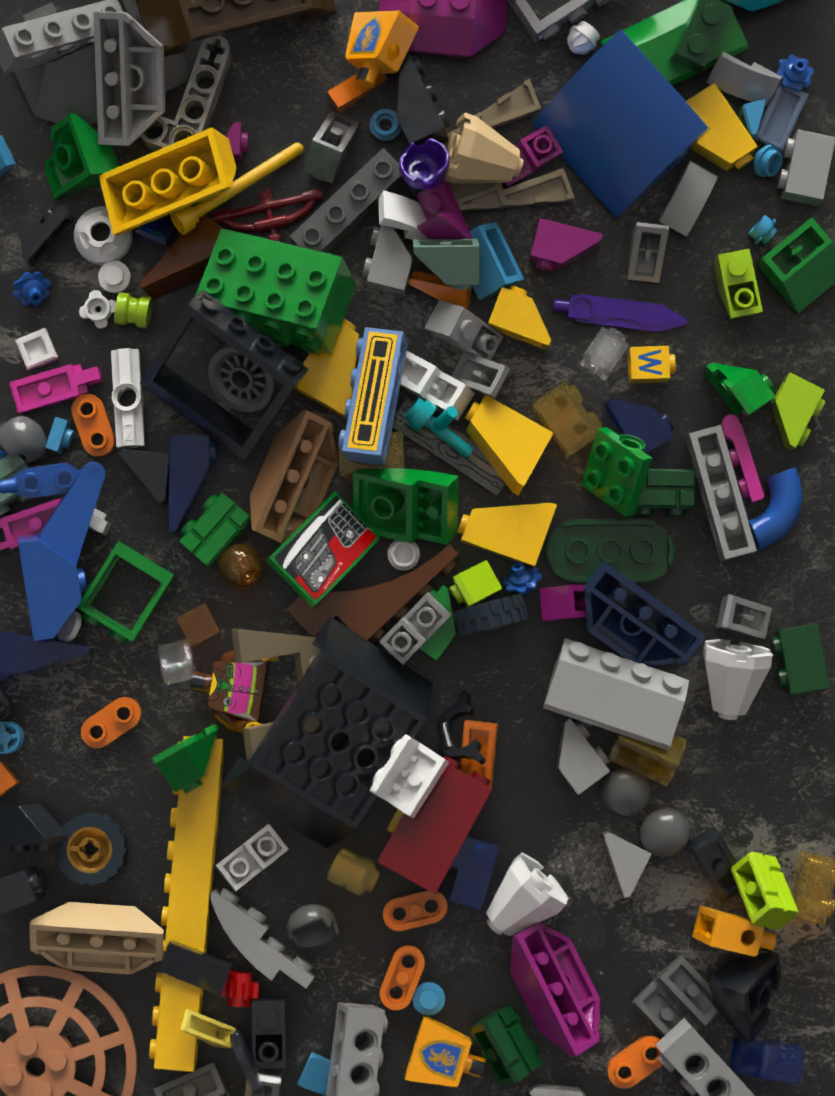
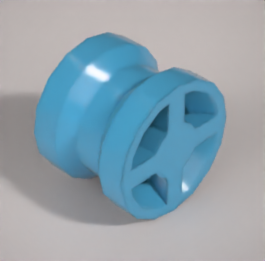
(16, 735)

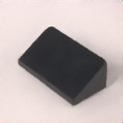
(195, 967)

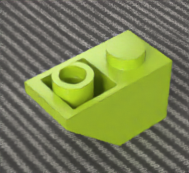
(737, 283)
(793, 408)
(475, 584)

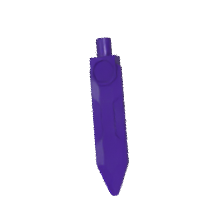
(619, 313)

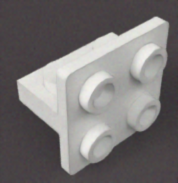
(408, 775)

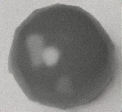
(23, 437)
(624, 791)
(665, 832)
(312, 926)

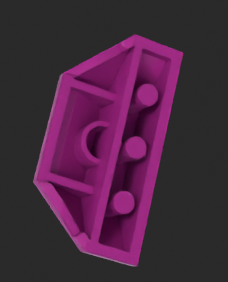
(452, 26)
(556, 988)

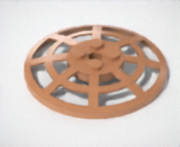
(53, 1046)

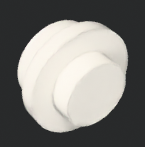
(114, 276)
(403, 555)

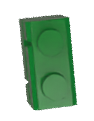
(215, 529)

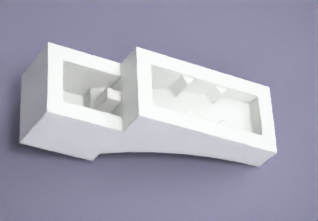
(432, 384)

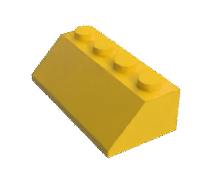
(168, 180)

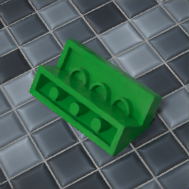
(661, 32)

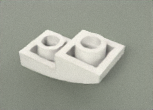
(401, 213)
(251, 857)

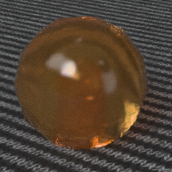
(240, 565)

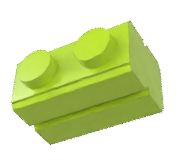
(764, 891)

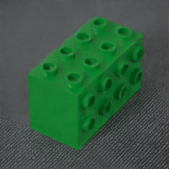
(280, 289)

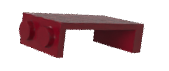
(429, 843)

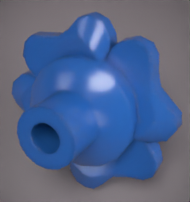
(795, 72)
(31, 288)
(521, 579)

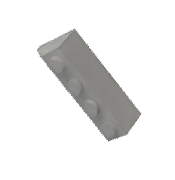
(616, 694)

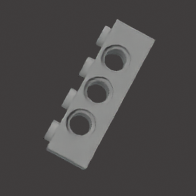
(50, 36)
(720, 493)
(685, 1042)
(345, 1056)

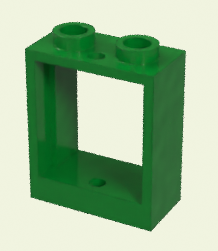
(96, 617)

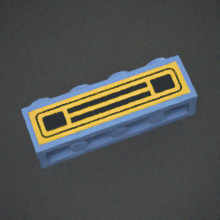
(374, 396)

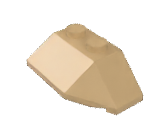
(97, 938)

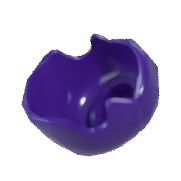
(424, 164)

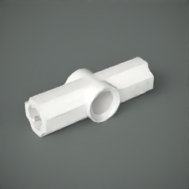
(130, 419)

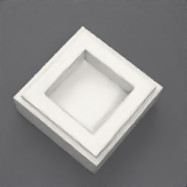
(36, 349)

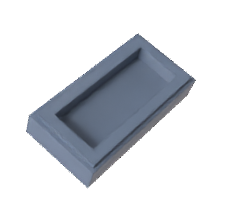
(780, 117)

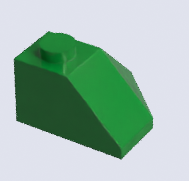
(76, 157)
(740, 388)
(188, 760)

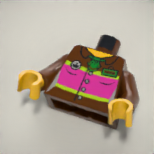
(234, 691)

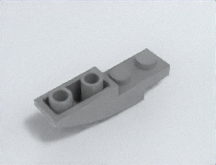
(246, 932)

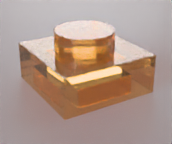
(198, 625)

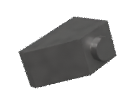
(331, 146)

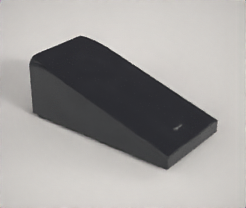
(715, 861)

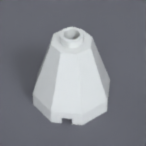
(734, 675)
(524, 897)

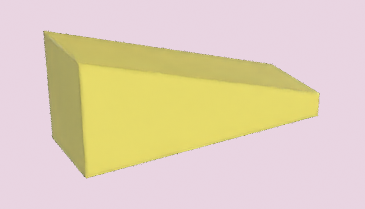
(207, 1029)

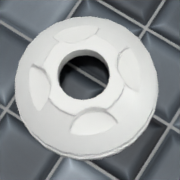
(100, 251)

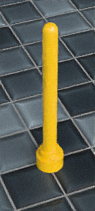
(186, 218)

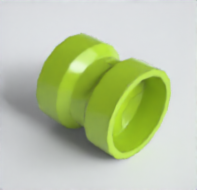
(133, 310)

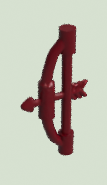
(267, 204)

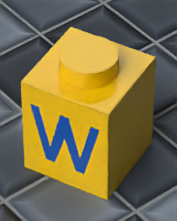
(650, 364)

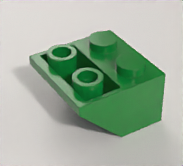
(801, 265)

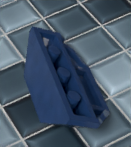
(636, 621)

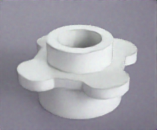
(99, 318)

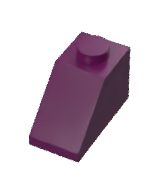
(561, 244)
(562, 602)

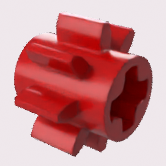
(240, 989)

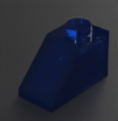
(640, 422)
(768, 1060)

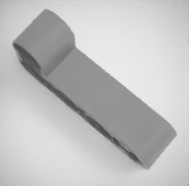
(195, 96)

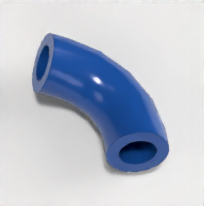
(782, 509)

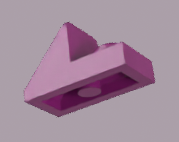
(442, 214)

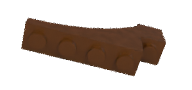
(370, 608)

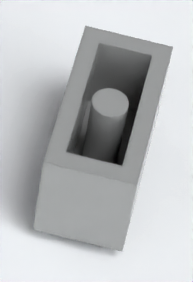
(807, 167)

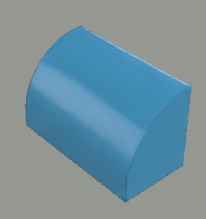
(496, 262)

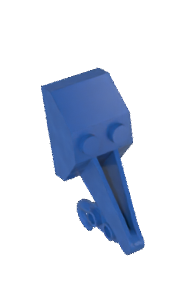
(51, 557)

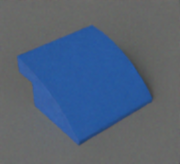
(621, 124)

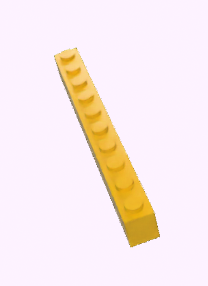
(187, 912)

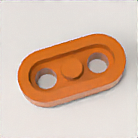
(93, 424)
(111, 723)
(415, 910)
(402, 976)
(635, 1059)

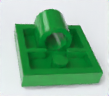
(617, 470)

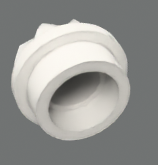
(582, 38)

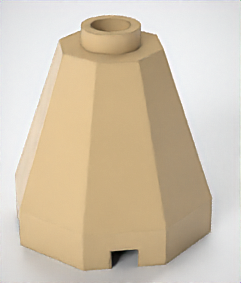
(481, 154)

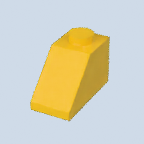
(519, 318)

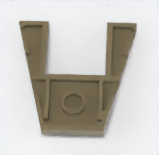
(541, 190)
(260, 645)

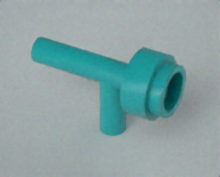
(421, 415)

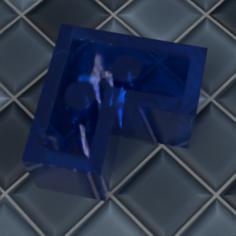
(473, 872)

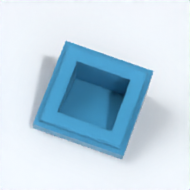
(751, 115)
(315, 1074)

